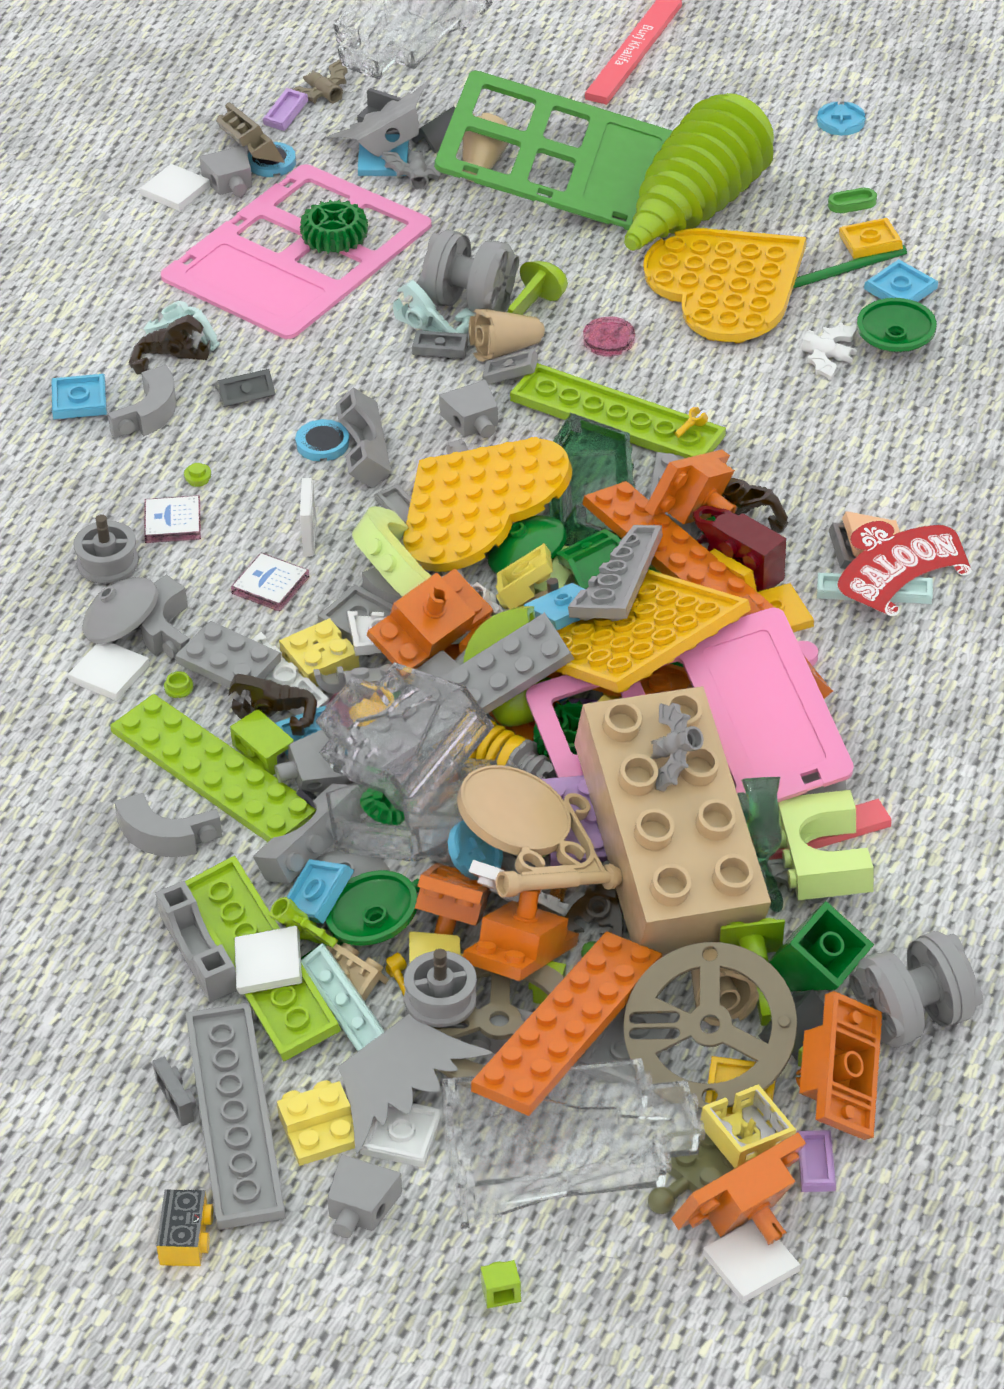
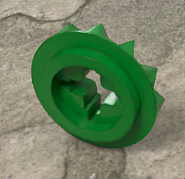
(380, 808)

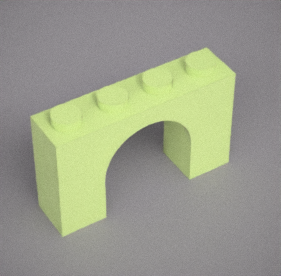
(816, 871)

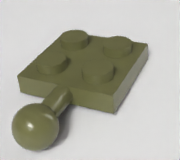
(691, 1173)

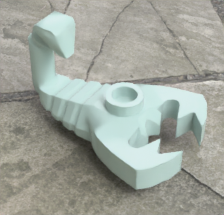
(179, 309)
(423, 312)

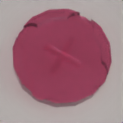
(609, 336)

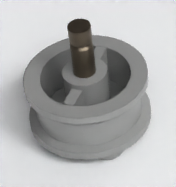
(106, 551)
(440, 988)

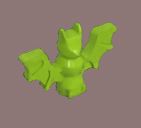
(289, 915)

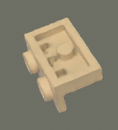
(361, 973)

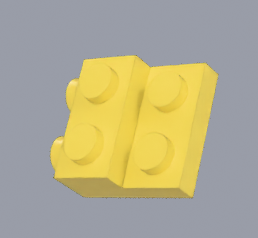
(517, 580)
(317, 1121)

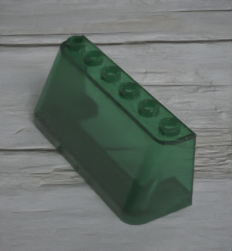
(598, 460)

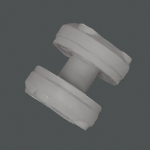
(450, 269)
(936, 980)

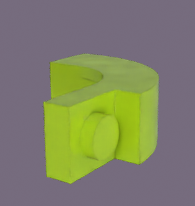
(498, 628)

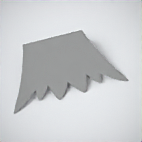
(394, 114)
(394, 1065)

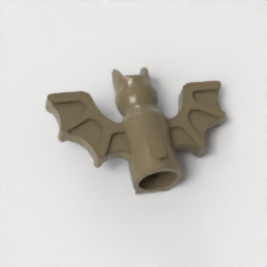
(325, 86)

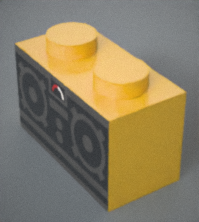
(183, 1227)

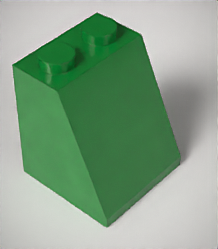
(821, 951)

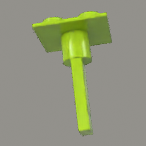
(761, 939)

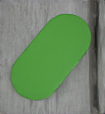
(852, 200)

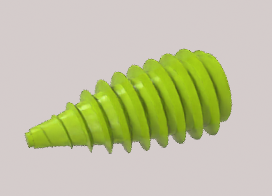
(702, 167)

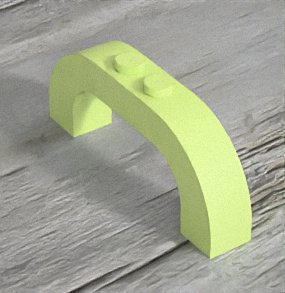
(379, 539)

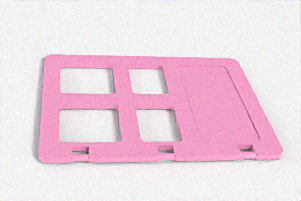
(272, 286)
(759, 698)

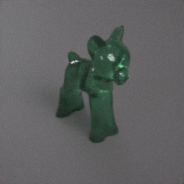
(763, 822)

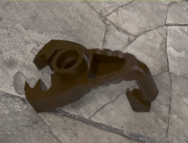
(170, 340)
(750, 496)
(271, 698)
(597, 906)

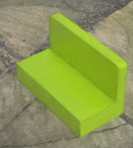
(260, 740)

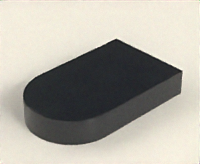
(308, 796)

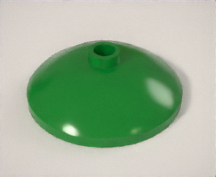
(896, 324)
(526, 537)
(373, 908)

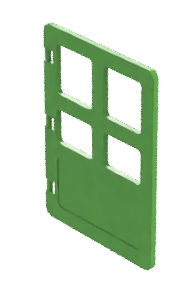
(605, 168)

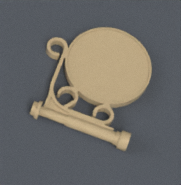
(530, 821)

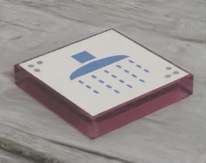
(172, 519)
(270, 581)

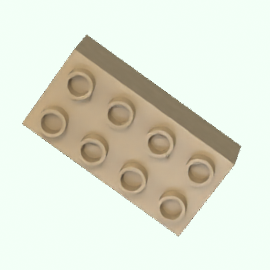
(680, 849)

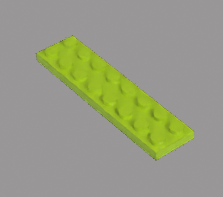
(647, 422)
(213, 768)
(231, 908)

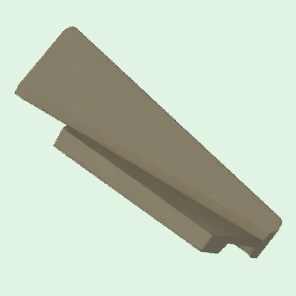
(248, 133)

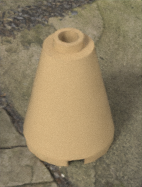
(482, 149)
(502, 333)
(736, 991)

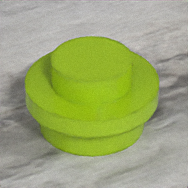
(197, 474)
(178, 684)

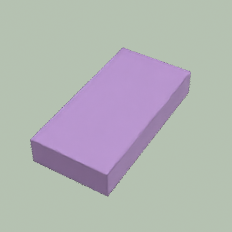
(285, 109)
(817, 1162)

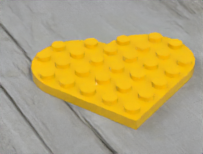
(726, 279)
(473, 496)

